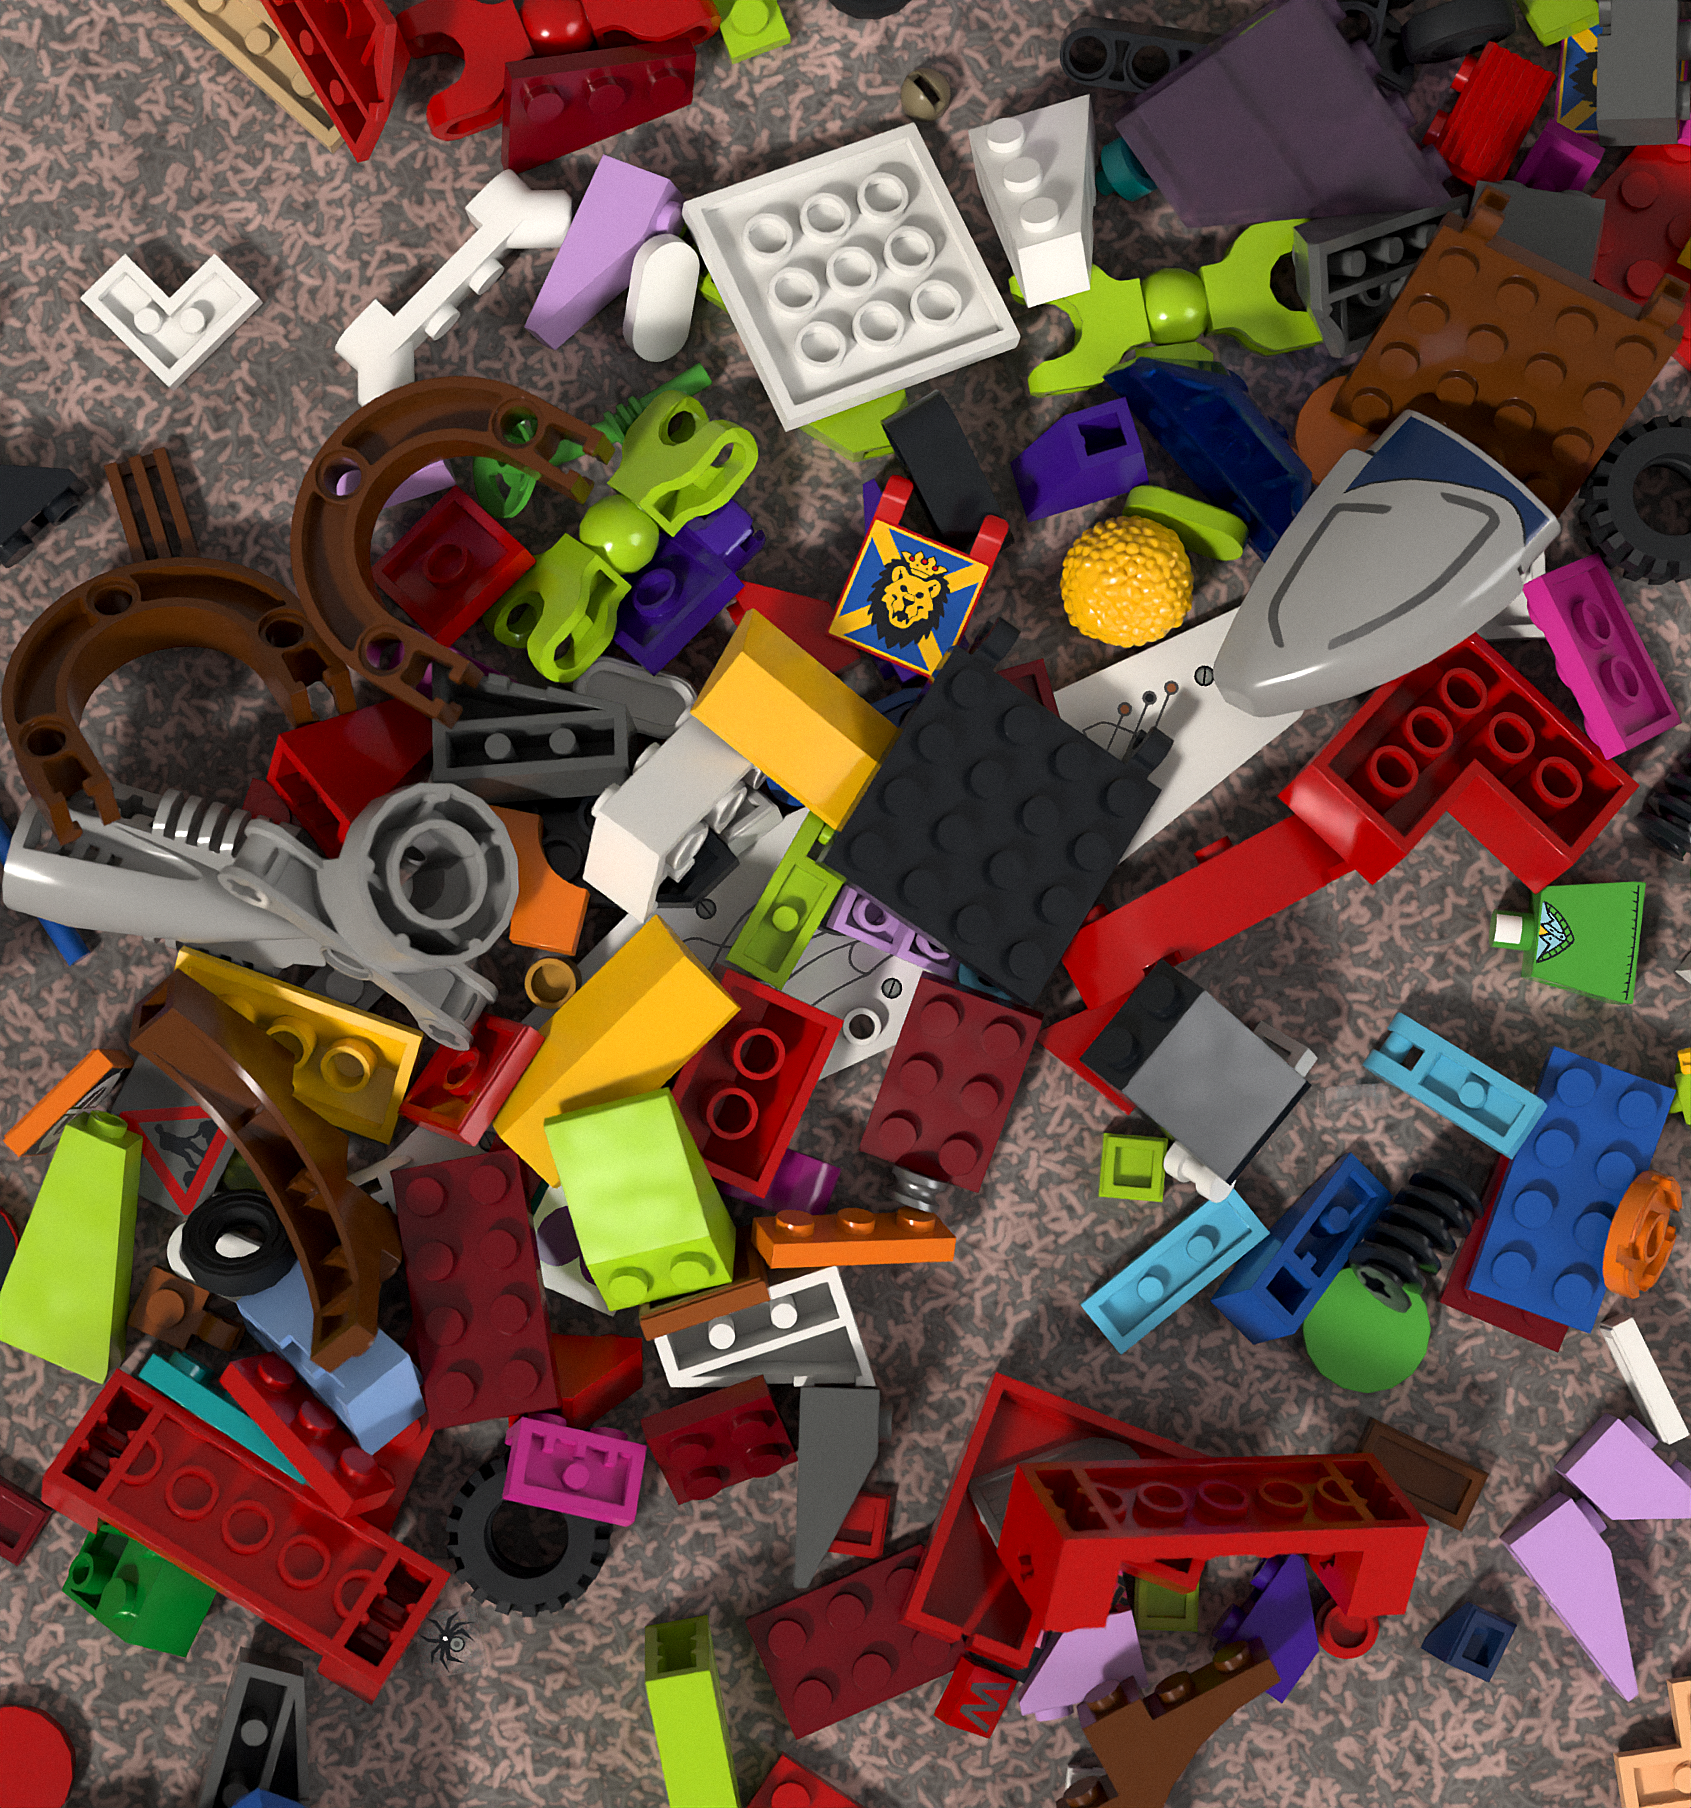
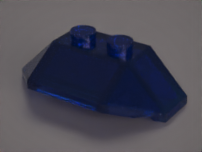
(1219, 440)

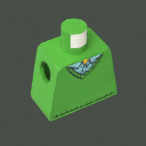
(1583, 938)

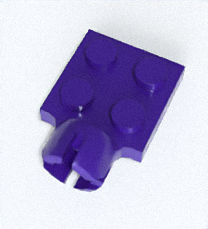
(685, 584)

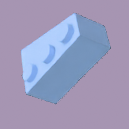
(368, 1394)

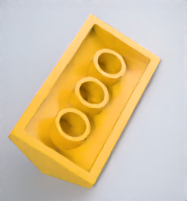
(793, 718)
(615, 1038)
(347, 1060)

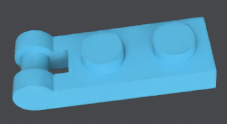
(1457, 1086)

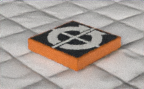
(77, 1092)

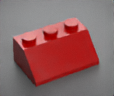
(753, 1081)

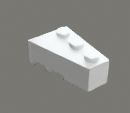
(794, 1338)

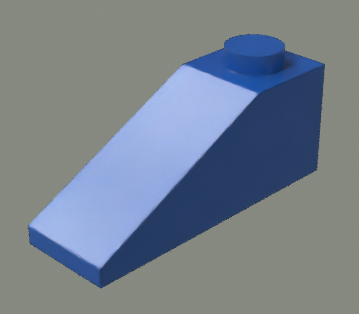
(1306, 1249)

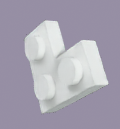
(176, 331)

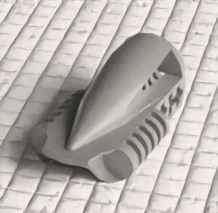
(161, 881)

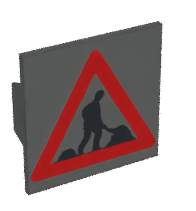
(181, 1143)

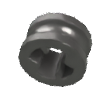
(915, 1189)

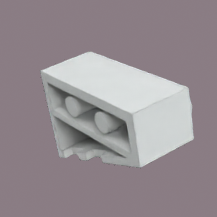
(1042, 194)

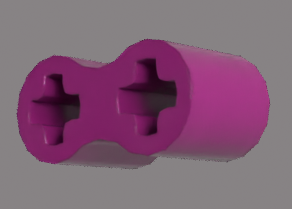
(798, 1184)

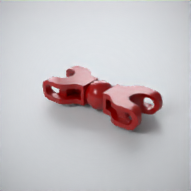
(541, 28)

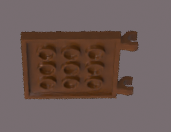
(1513, 353)

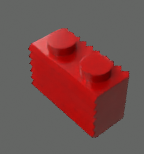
(1490, 115)

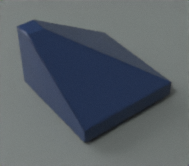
(1471, 1640)

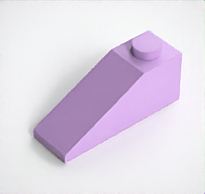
(597, 256)
(1577, 1578)

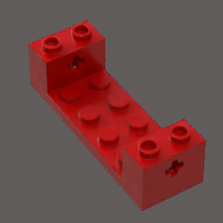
(1081, 1518)
(245, 1531)

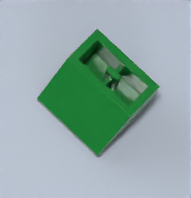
(138, 1592)

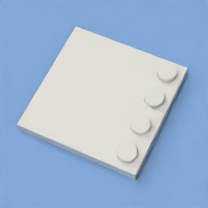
(850, 276)

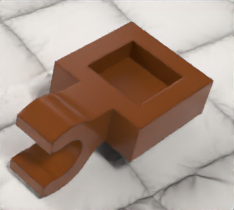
(179, 1311)

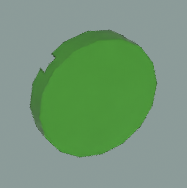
(1362, 1340)

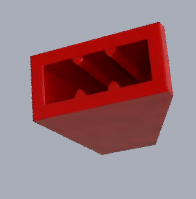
(345, 762)

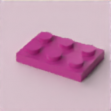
(1600, 655)

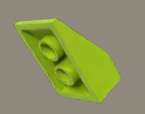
(641, 1200)

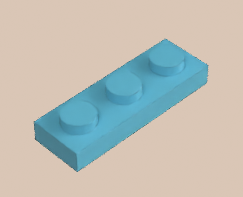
(1173, 1270)

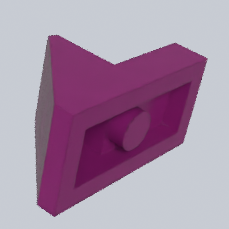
(1559, 160)

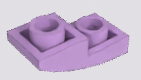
(872, 925)

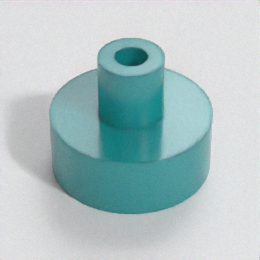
(1123, 172)

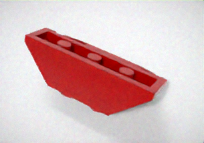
(350, 59)

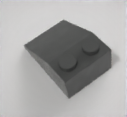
(835, 1455)

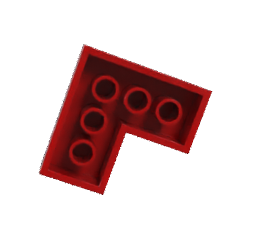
(1463, 742)

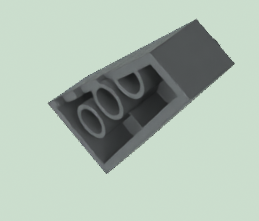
(1640, 72)

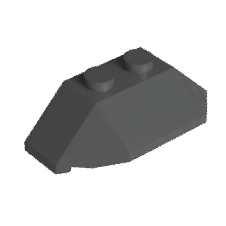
(1356, 266)

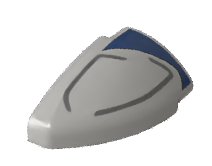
(1382, 571)

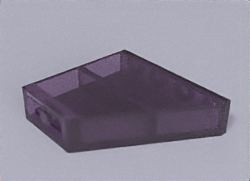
(1281, 126)

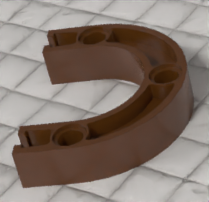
(388, 445)
(133, 614)

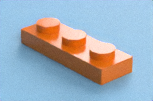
(852, 1238)

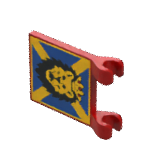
(910, 592)

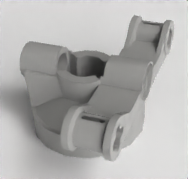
(360, 910)

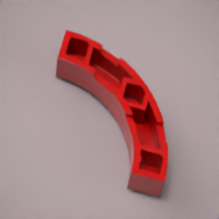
(1199, 908)

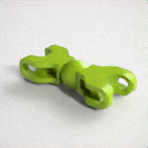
(1178, 309)
(657, 486)

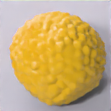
(1127, 581)

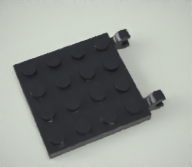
(992, 820)

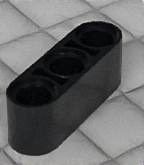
(942, 471)

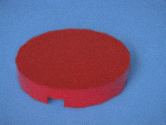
(34, 1759)

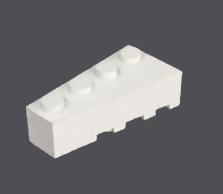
(664, 814)

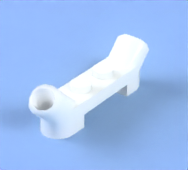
(507, 219)

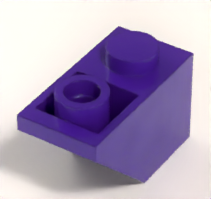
(1081, 461)
(1279, 1614)

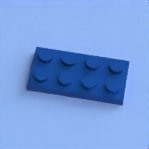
(1565, 1187)

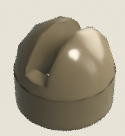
(917, 102)

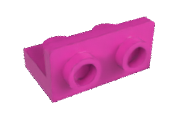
(574, 1469)

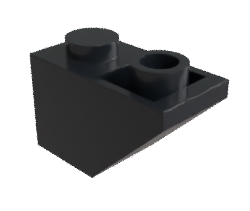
(31, 501)

